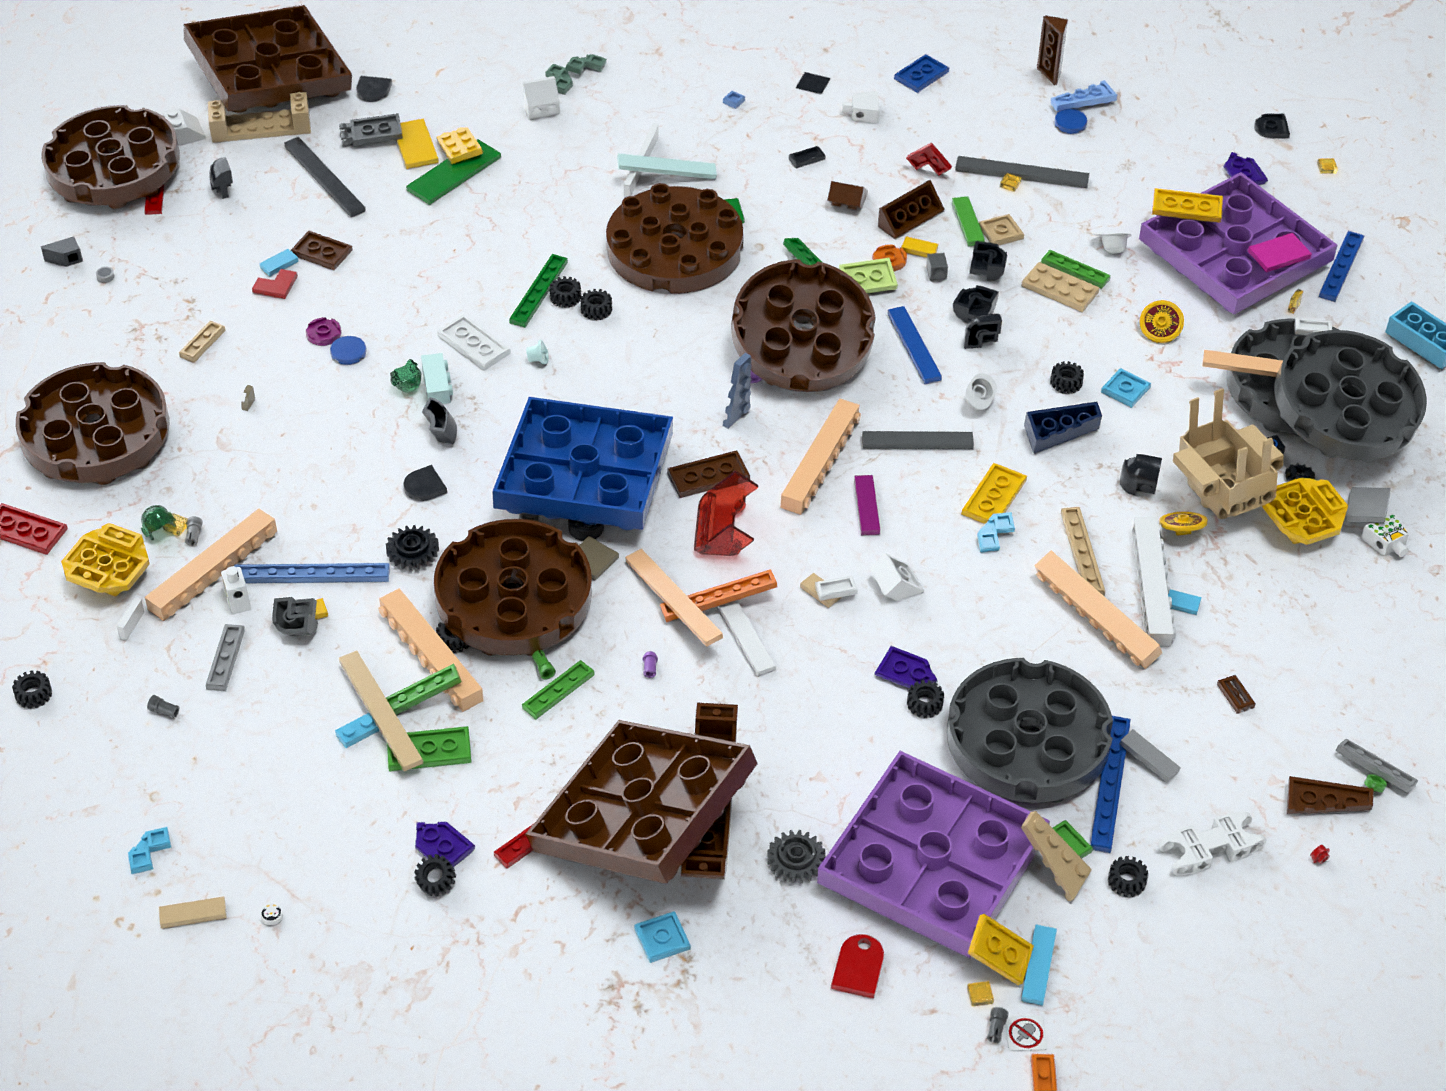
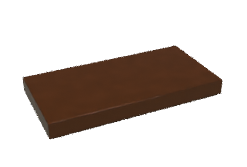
(705, 473)

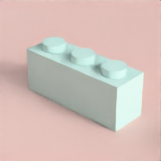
(436, 377)

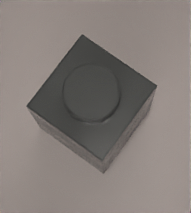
(937, 266)

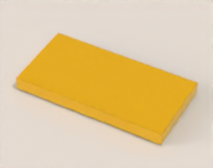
(416, 144)
(1187, 205)
(994, 493)

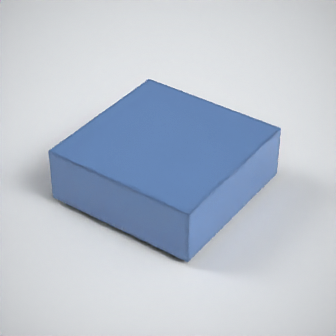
(733, 99)

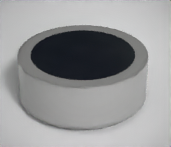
(105, 274)

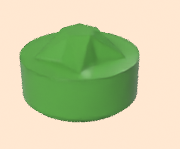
(1375, 782)

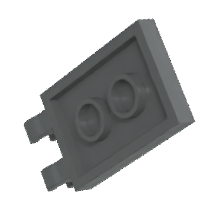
(371, 130)

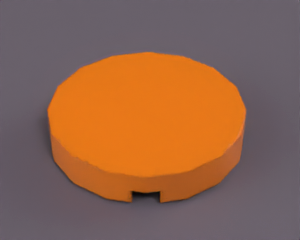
(897, 256)

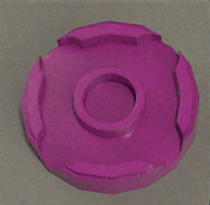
(323, 331)

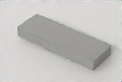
(1150, 755)

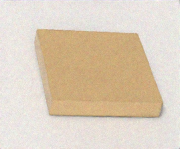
(1001, 230)

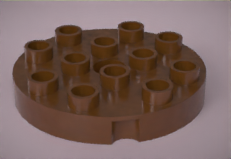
(111, 155)
(674, 239)
(803, 294)
(126, 428)
(518, 621)

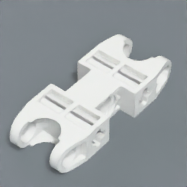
(1200, 848)

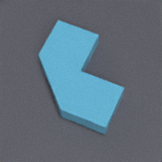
(996, 524)
(151, 841)

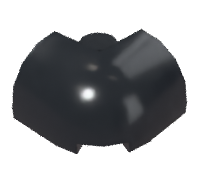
(220, 176)
(988, 260)
(975, 302)
(982, 330)
(1140, 474)

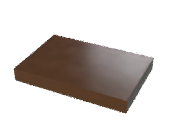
(321, 250)

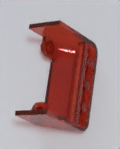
(716, 517)

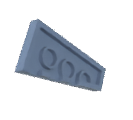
(740, 390)

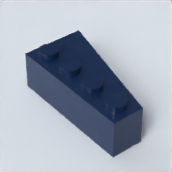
(1060, 424)

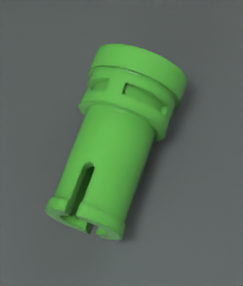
(545, 667)

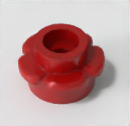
(1320, 854)

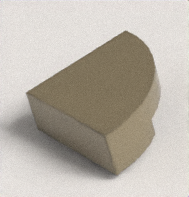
(249, 398)

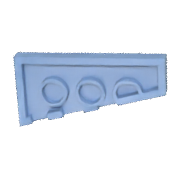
(1089, 97)

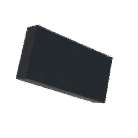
(807, 157)

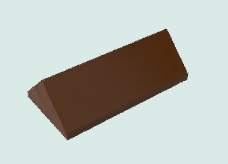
(1052, 47)
(910, 210)

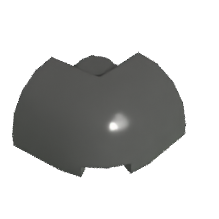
(295, 616)

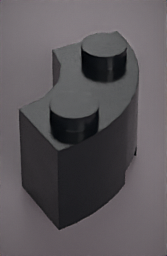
(442, 423)

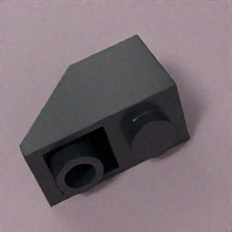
(62, 252)

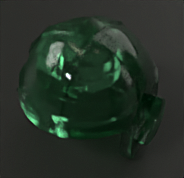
(406, 377)
(154, 519)

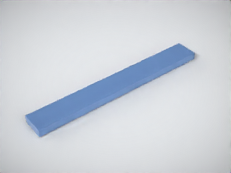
(315, 573)

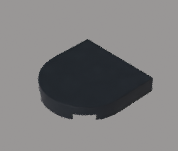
(373, 87)
(1272, 125)
(424, 484)

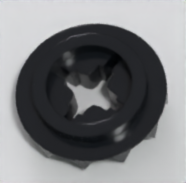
(1291, 472)

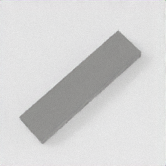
(225, 657)
(1377, 765)

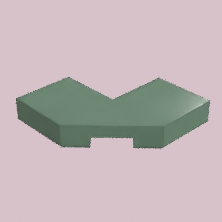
(591, 61)
(562, 78)

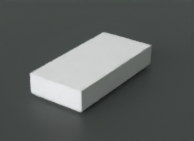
(1310, 326)
(836, 588)
(130, 619)

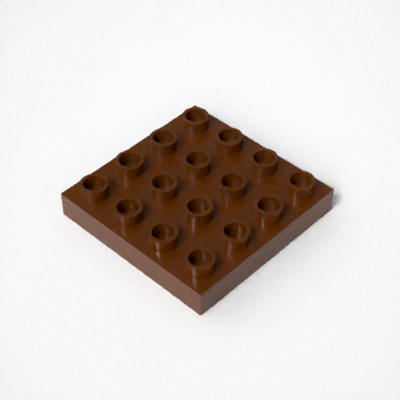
(266, 57)
(642, 800)

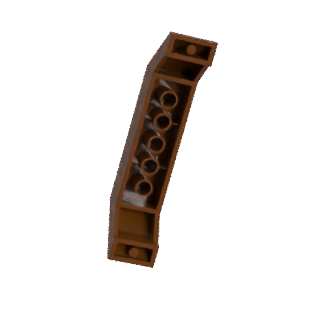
(711, 855)

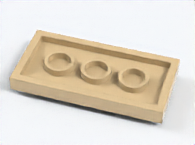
(1060, 286)

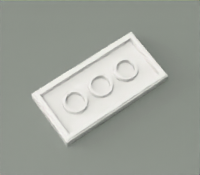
(474, 342)

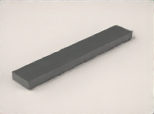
(917, 440)

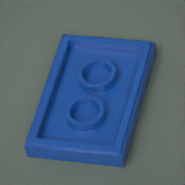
(921, 73)

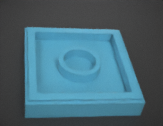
(1126, 387)
(662, 936)

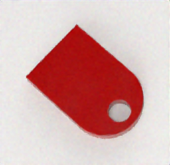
(858, 968)

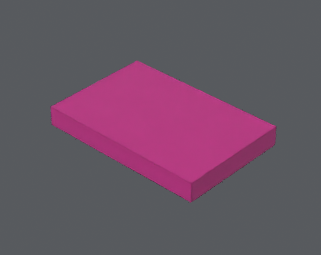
(1279, 252)

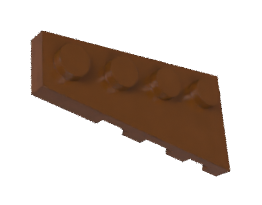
(1322, 796)

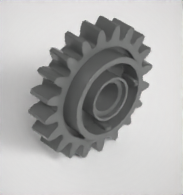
(783, 852)

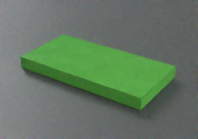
(437, 748)

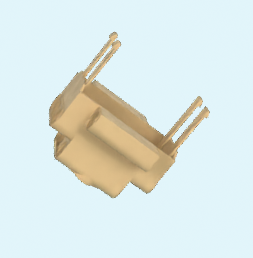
(1226, 465)

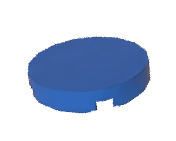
(1070, 121)
(348, 350)

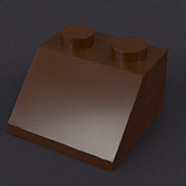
(847, 194)

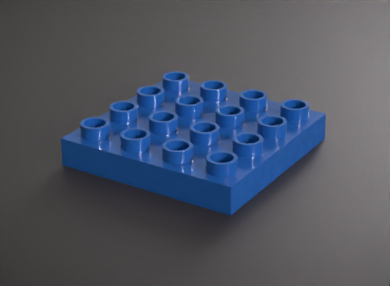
(583, 463)

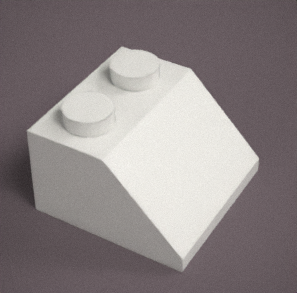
(541, 97)
(185, 125)
(895, 578)

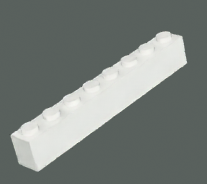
(1152, 580)

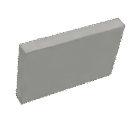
(1368, 505)

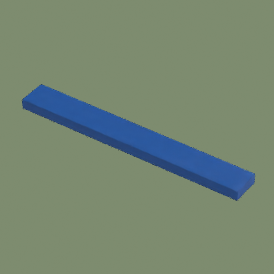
(1110, 789)

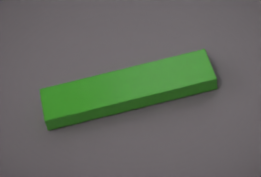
(967, 220)
(1075, 269)
(424, 689)
(558, 689)

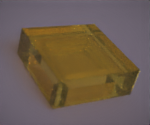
(1327, 165)
(1010, 182)
(1295, 301)
(181, 525)
(980, 993)

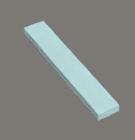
(666, 166)

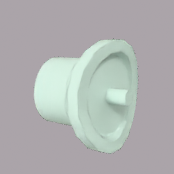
(538, 353)

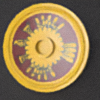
(1161, 321)
(1183, 522)

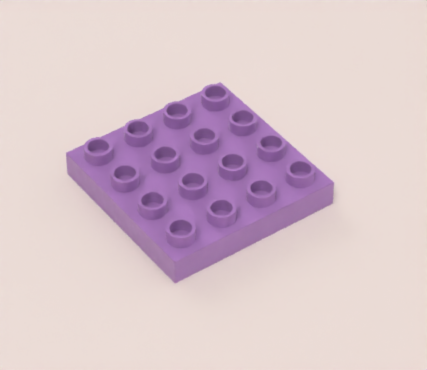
(1218, 254)
(930, 852)

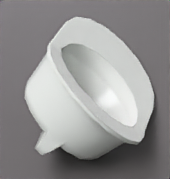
(1114, 242)
(981, 391)

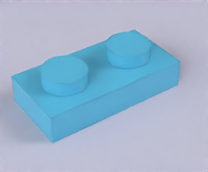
(357, 730)

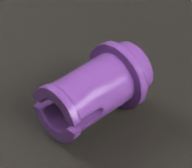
(650, 660)

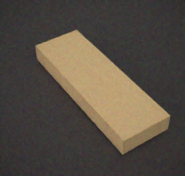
(202, 341)
(192, 912)

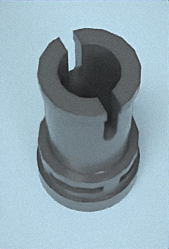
(159, 705)
(998, 1020)

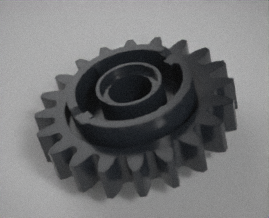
(412, 547)

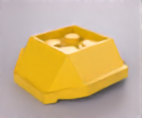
(1307, 510)
(106, 560)

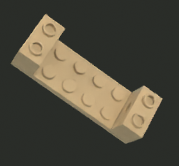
(260, 124)

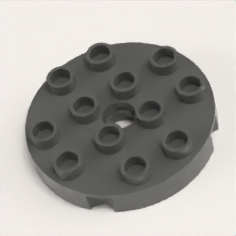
(1255, 391)
(1383, 402)
(1021, 764)

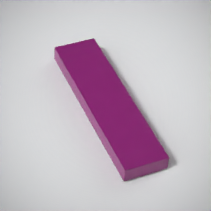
(867, 505)

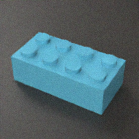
(1420, 332)

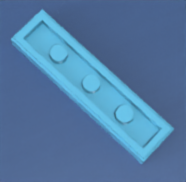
(1039, 965)

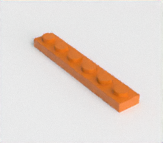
(727, 592)

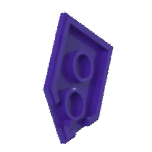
(1248, 166)
(904, 668)
(442, 840)

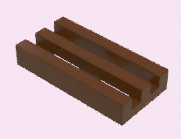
(1233, 696)

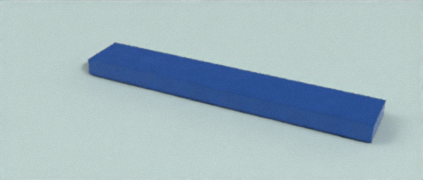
(1341, 266)
(914, 345)

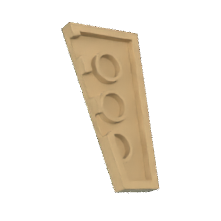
(1063, 861)

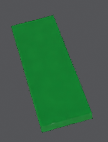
(448, 176)

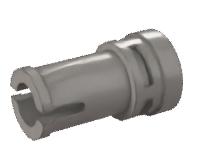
(193, 528)

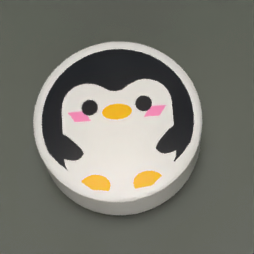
(271, 914)

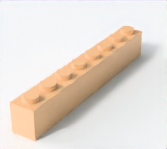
(820, 456)
(210, 563)
(1098, 610)
(428, 647)

